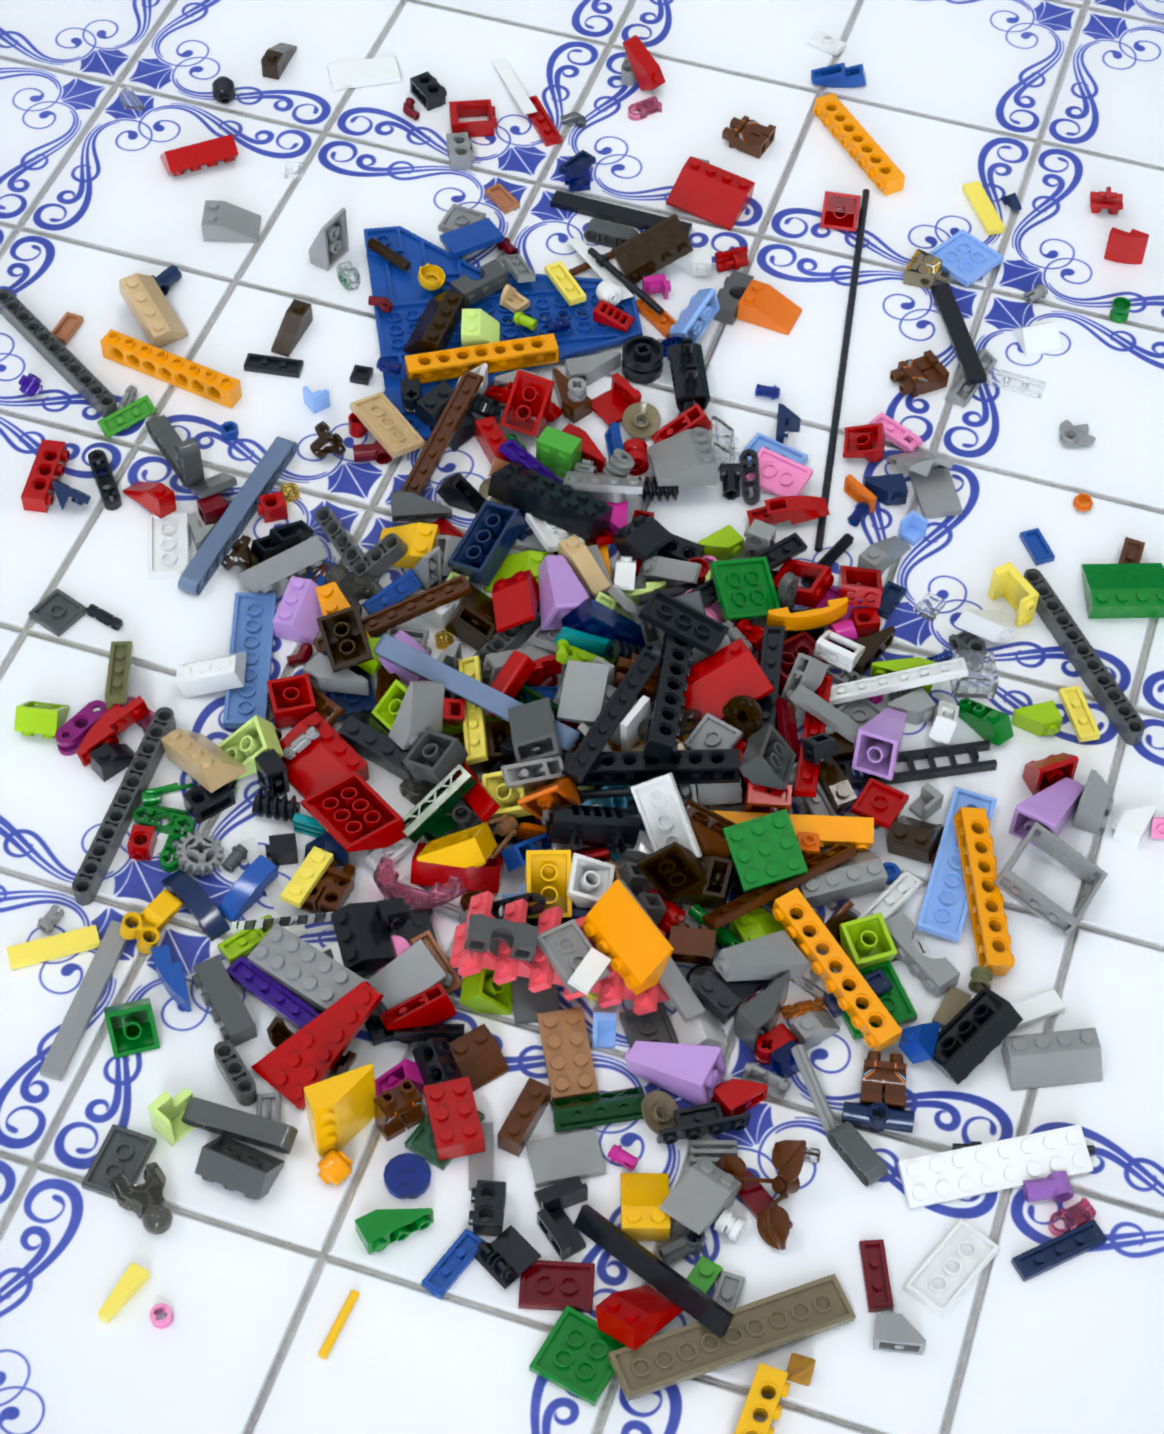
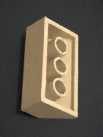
(151, 309)
(201, 758)

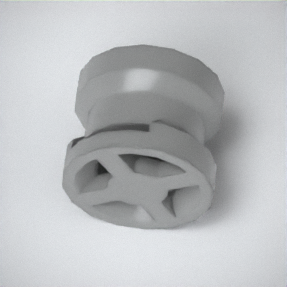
(577, 389)

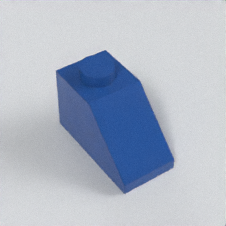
(919, 1041)

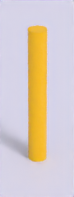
(338, 1324)

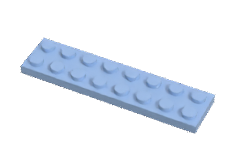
(945, 897)

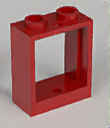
(473, 108)
(820, 573)
(868, 590)
(758, 800)

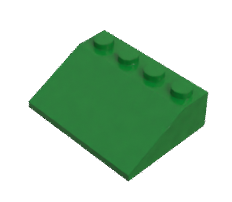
(1124, 590)

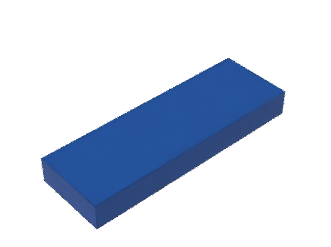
(393, 593)
(452, 1264)

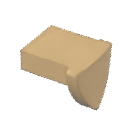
(513, 300)

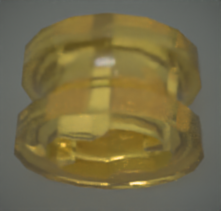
(293, 489)
(443, 639)

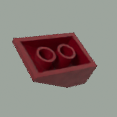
(792, 646)

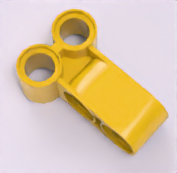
(150, 921)

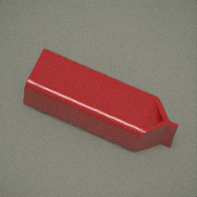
(513, 675)

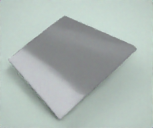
(918, 462)

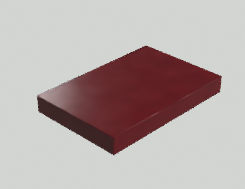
(557, 1285)

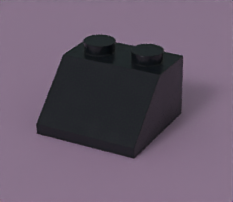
(641, 538)

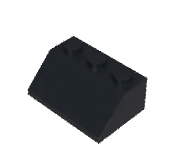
(359, 938)

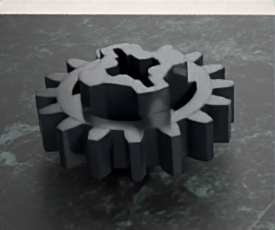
(486, 406)

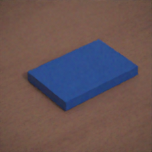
(471, 238)

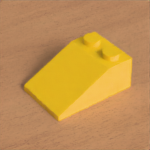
(419, 539)
(461, 848)
(548, 874)
(640, 1204)

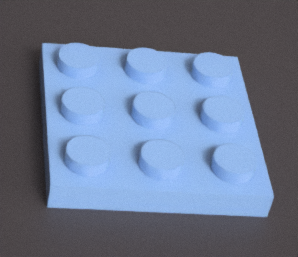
(966, 257)

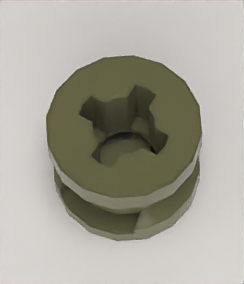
(981, 978)

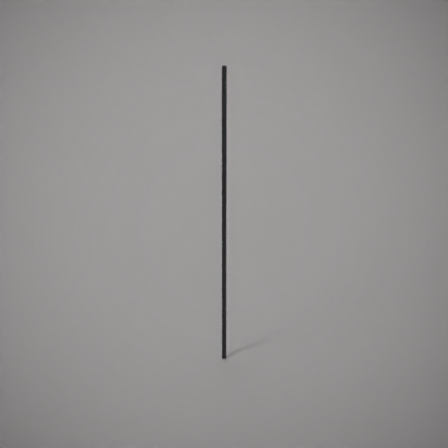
(842, 367)

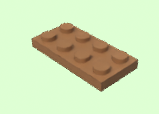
(567, 1053)

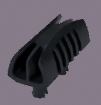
(688, 374)
(593, 826)

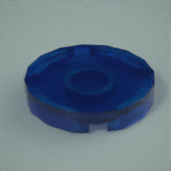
(407, 1176)

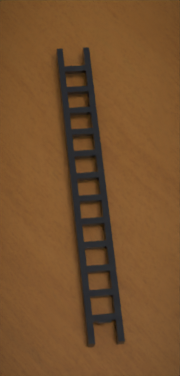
(913, 774)

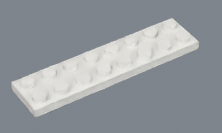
(993, 1166)

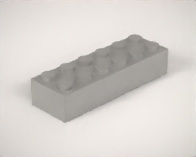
(303, 968)

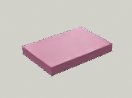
(780, 474)

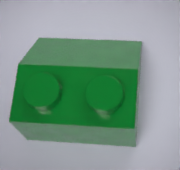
(131, 1027)

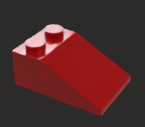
(528, 404)
(515, 600)
(635, 1315)

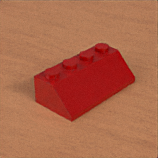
(199, 154)
(474, 879)

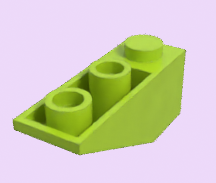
(890, 666)

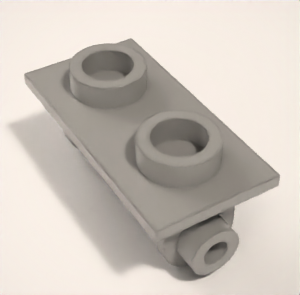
(776, 1085)

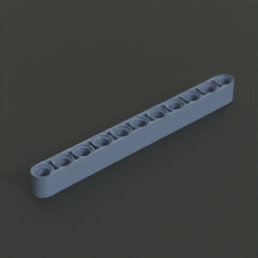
(237, 516)
(459, 683)

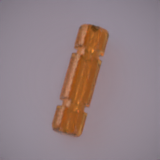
(802, 1008)

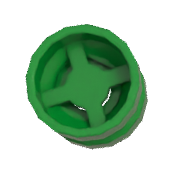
(1120, 310)

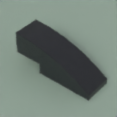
(281, 539)

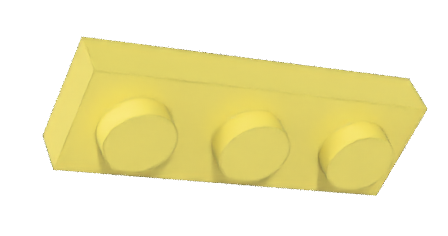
(565, 283)
(1079, 714)
(306, 877)

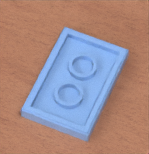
(761, 440)

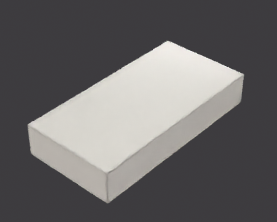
(589, 971)

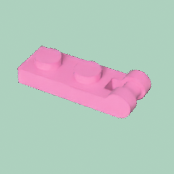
(898, 434)

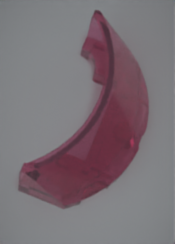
(415, 898)

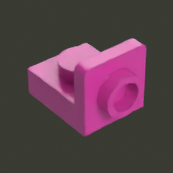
(656, 284)

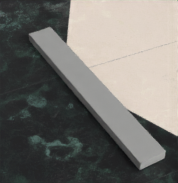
(84, 1003)

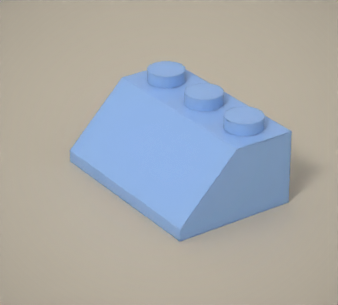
(697, 315)

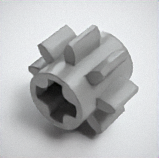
(586, 466)

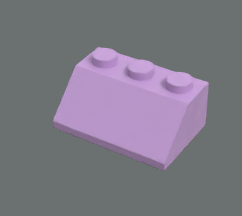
(298, 612)

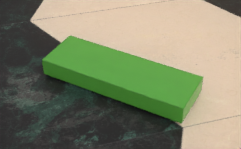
(126, 416)

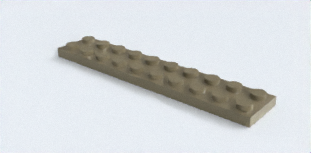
(753, 1331)

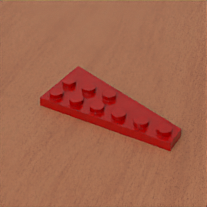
(317, 1046)

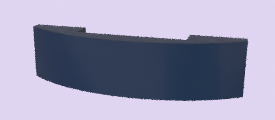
(197, 903)

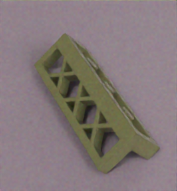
(118, 673)

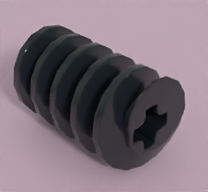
(652, 489)
(620, 648)
(275, 806)

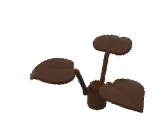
(788, 1159)

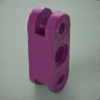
(77, 727)

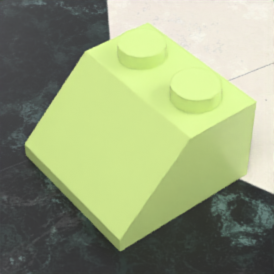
(478, 328)

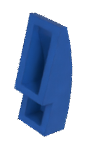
(839, 76)
(248, 888)
(171, 976)

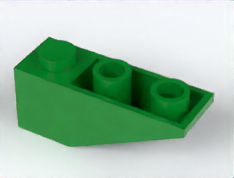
(986, 721)
(391, 1225)

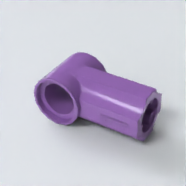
(1054, 1186)

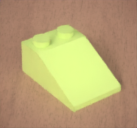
(249, 742)

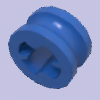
(229, 430)

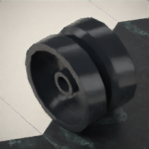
(642, 359)

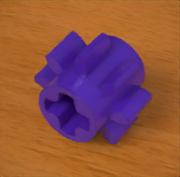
(30, 384)

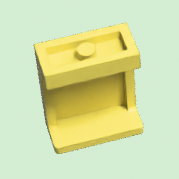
(1016, 590)

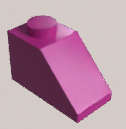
(618, 517)
(398, 1073)

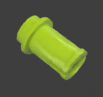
(524, 320)

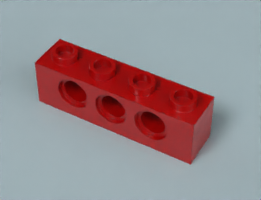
(48, 465)

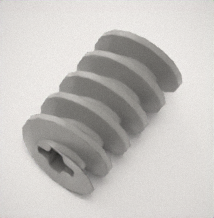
(619, 464)

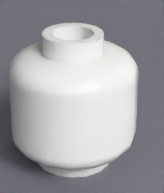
(609, 291)

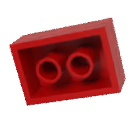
(454, 1118)

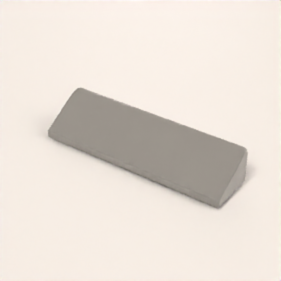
(962, 392)

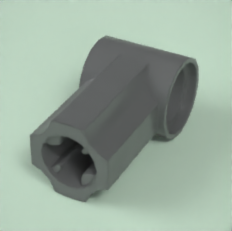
(680, 1246)

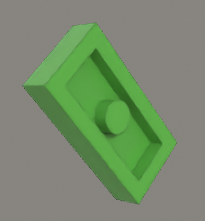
(704, 1274)

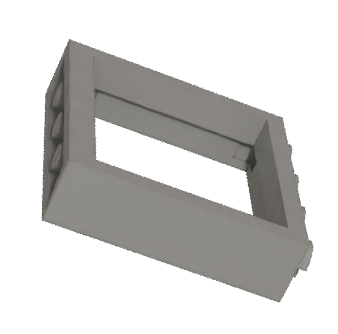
(1034, 899)

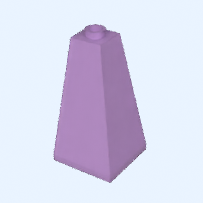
(558, 591)
(879, 744)
(1048, 807)
(679, 1068)

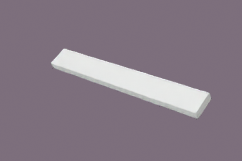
(898, 681)

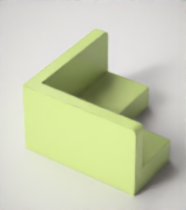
(167, 1115)

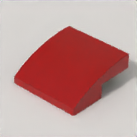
(1126, 247)

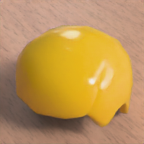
(431, 277)

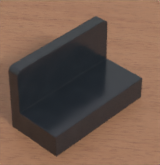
(562, 1195)
(560, 1233)

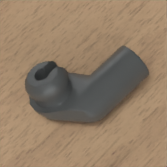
(574, 117)

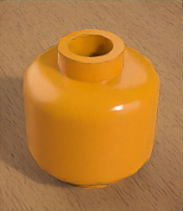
(334, 1167)

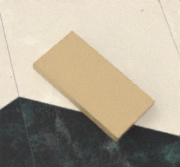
(387, 425)

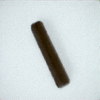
(389, 254)

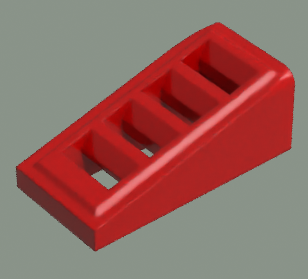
(606, 314)

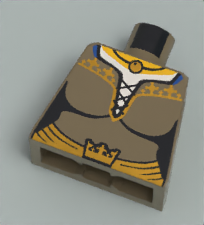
(924, 270)

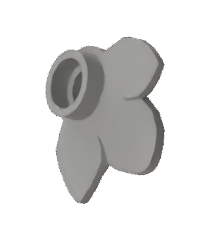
(1075, 435)

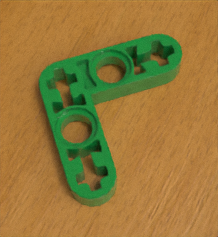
(173, 828)

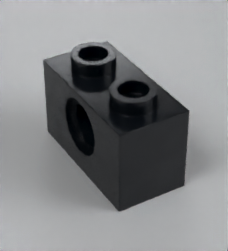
(272, 773)

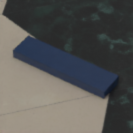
(1058, 1250)

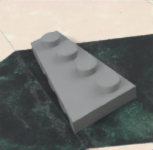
(600, 483)

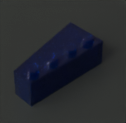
(603, 622)

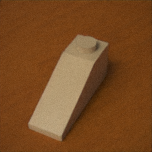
(583, 565)

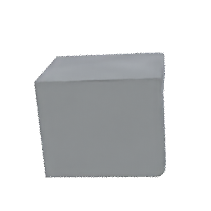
(928, 802)

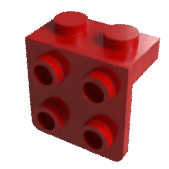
(614, 402)

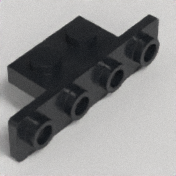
(699, 1121)

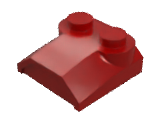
(865, 442)

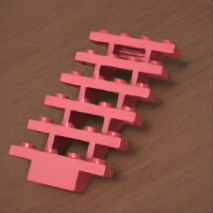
(540, 972)

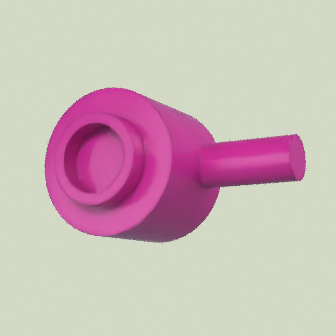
(844, 628)

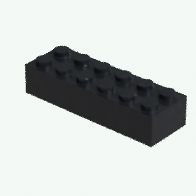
(550, 501)

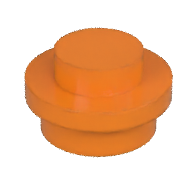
(1083, 502)

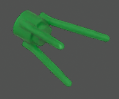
(153, 796)

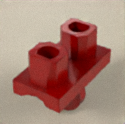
(1106, 200)
(731, 259)
(753, 633)

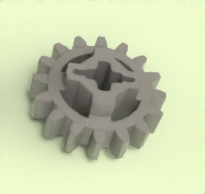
(197, 855)

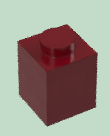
(211, 508)

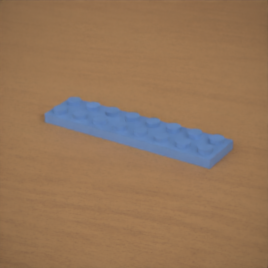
(254, 635)

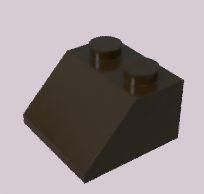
(913, 838)

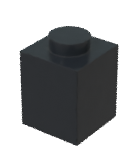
(282, 849)

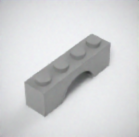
(934, 973)

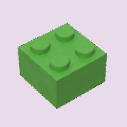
(558, 451)

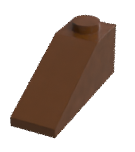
(572, 410)

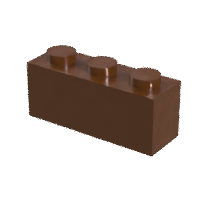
(524, 1117)

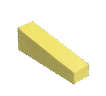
(126, 1288)

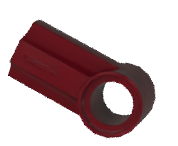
(370, 452)

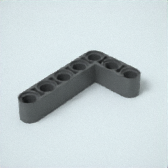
(181, 455)
(368, 564)

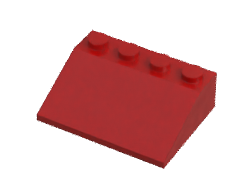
(711, 193)
(723, 677)
(323, 760)
(355, 815)

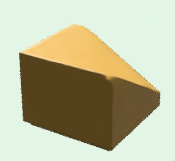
(800, 1369)

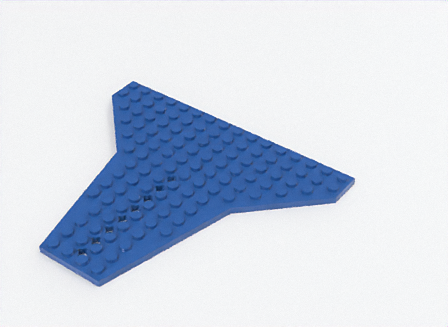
(411, 299)

